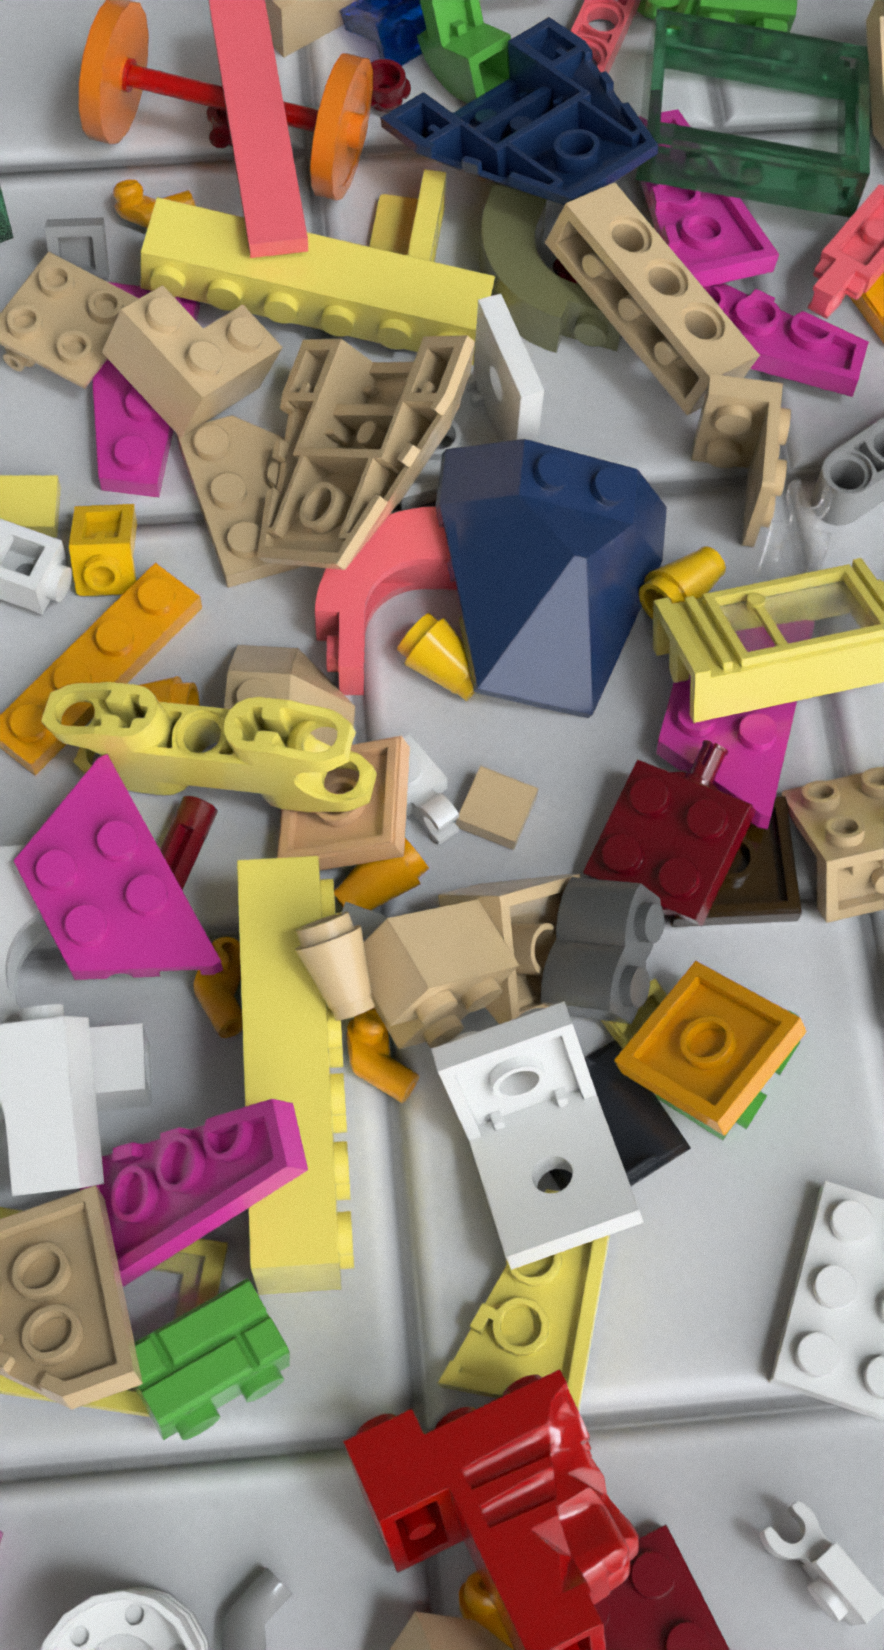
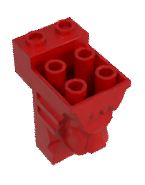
(518, 1494)

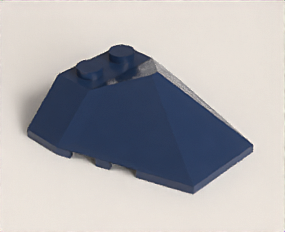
(541, 131)
(546, 566)

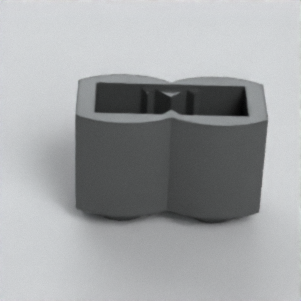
(602, 949)

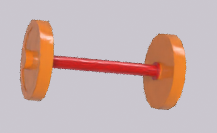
(117, 73)

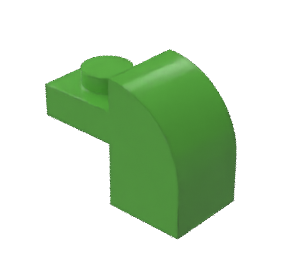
(463, 49)

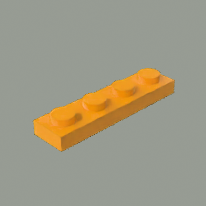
(106, 652)

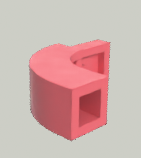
(399, 557)

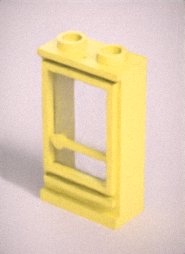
(775, 640)

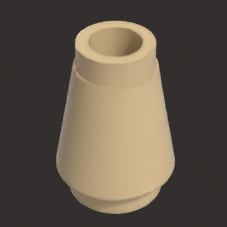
(337, 963)

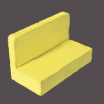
(412, 224)

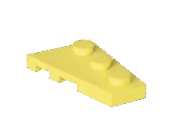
(533, 1324)

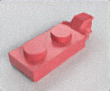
(852, 257)

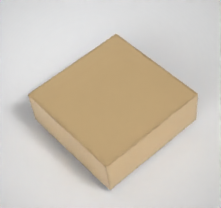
(497, 807)

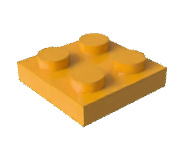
(710, 1047)

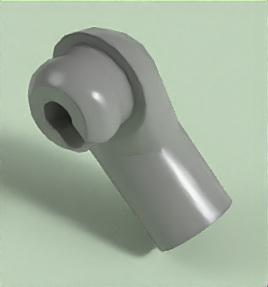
(245, 1621)

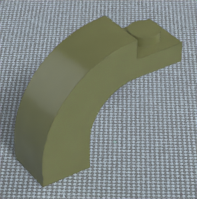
(537, 298)

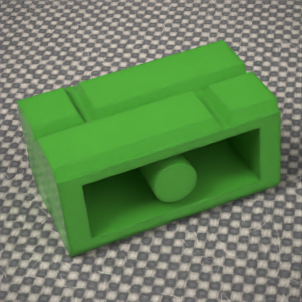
(209, 1360)

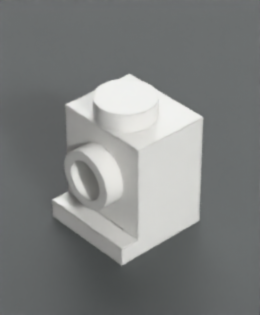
(32, 567)

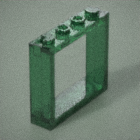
(747, 165)

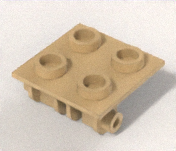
(61, 320)

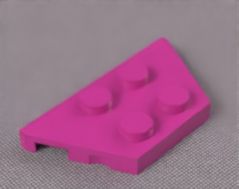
(754, 745)
(110, 887)

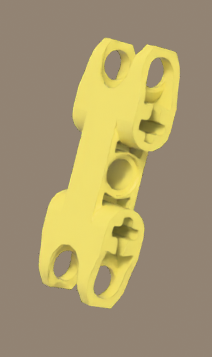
(259, 745)

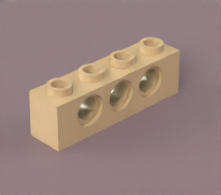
(648, 295)

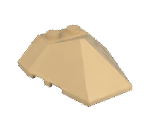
(355, 444)

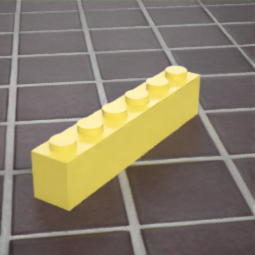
(329, 288)

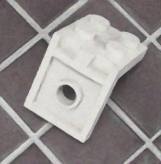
(499, 399)
(533, 1111)

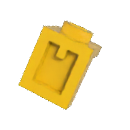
(103, 549)

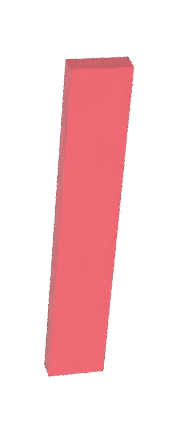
(258, 128)

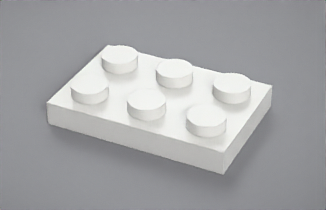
(836, 1308)

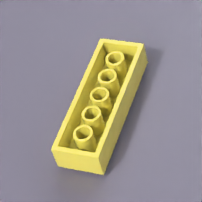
(288, 1056)

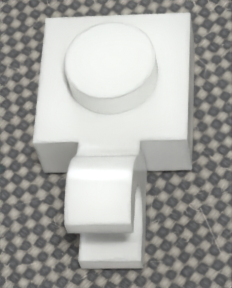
(425, 797)
(837, 1581)

